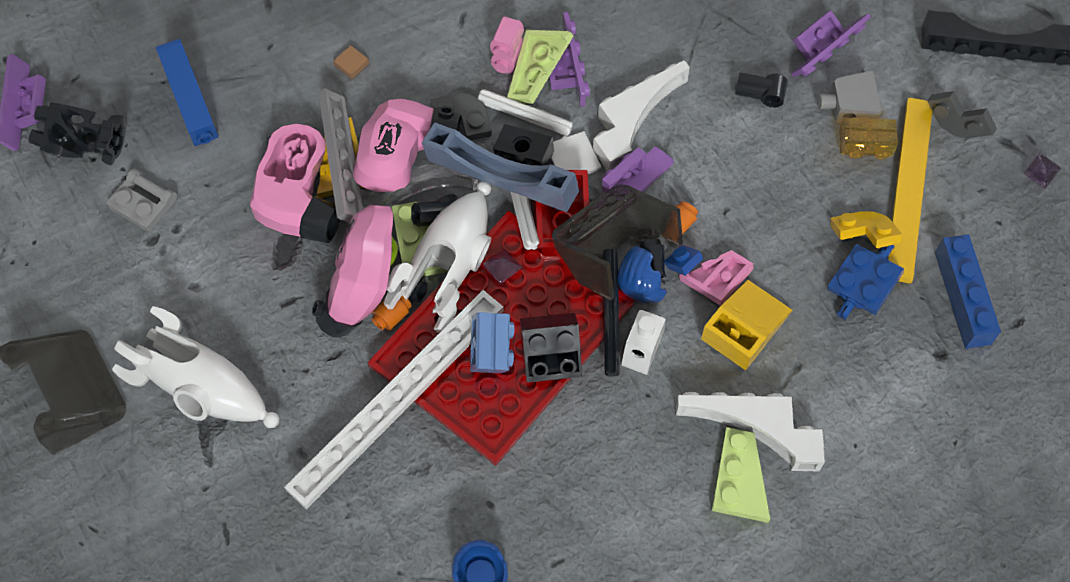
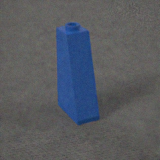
(187, 92)

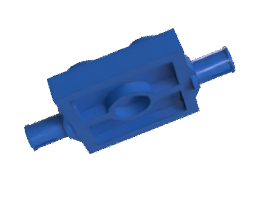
(865, 280)

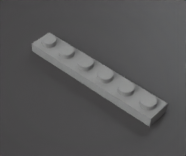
(340, 154)

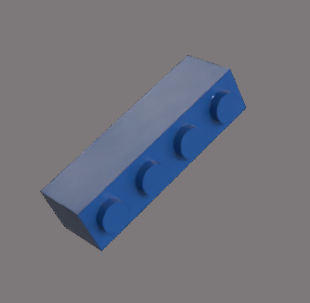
(967, 291)

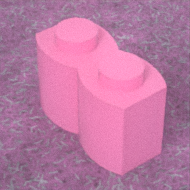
(506, 45)

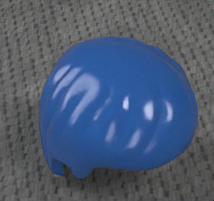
(638, 278)
(479, 563)

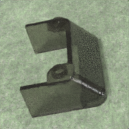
(609, 223)

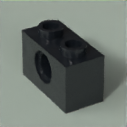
(513, 140)

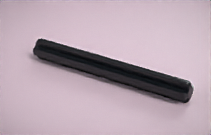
(611, 320)

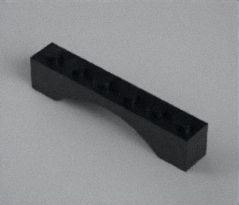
(951, 34)

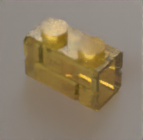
(868, 137)

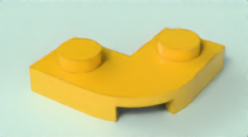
(874, 225)

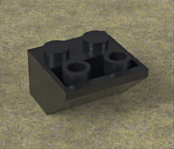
(551, 347)

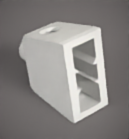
(643, 337)

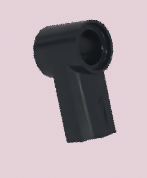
(768, 89)
(425, 212)

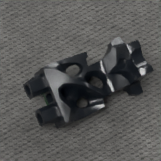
(61, 129)

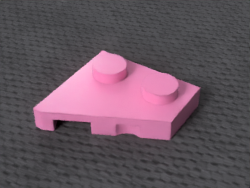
(719, 277)

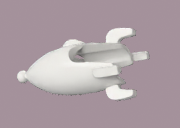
(452, 242)
(194, 375)

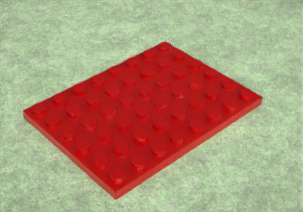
(498, 408)

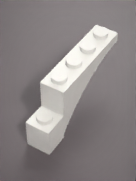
(626, 112)
(765, 416)

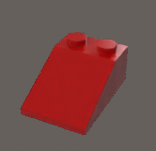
(549, 218)

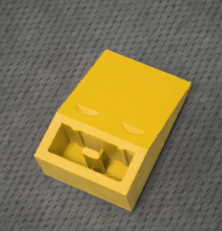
(745, 324)

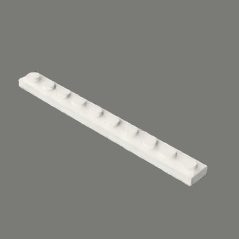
(388, 404)

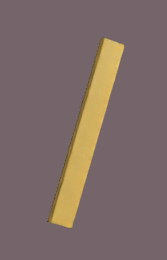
(910, 184)

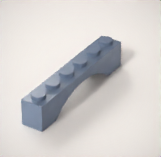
(540, 183)

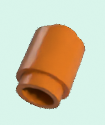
(389, 318)

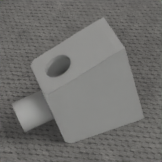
(852, 97)

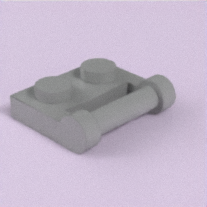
(137, 207)

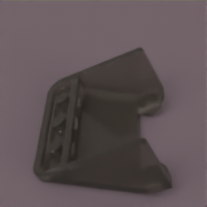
(73, 383)

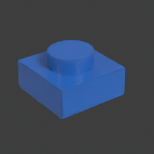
(683, 259)

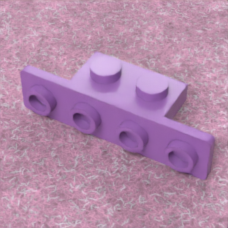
(822, 37)
(569, 69)
(19, 101)
(638, 169)

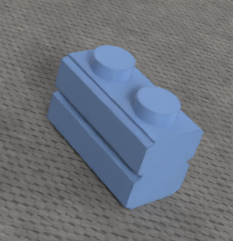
(491, 342)

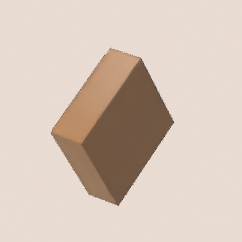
(351, 62)

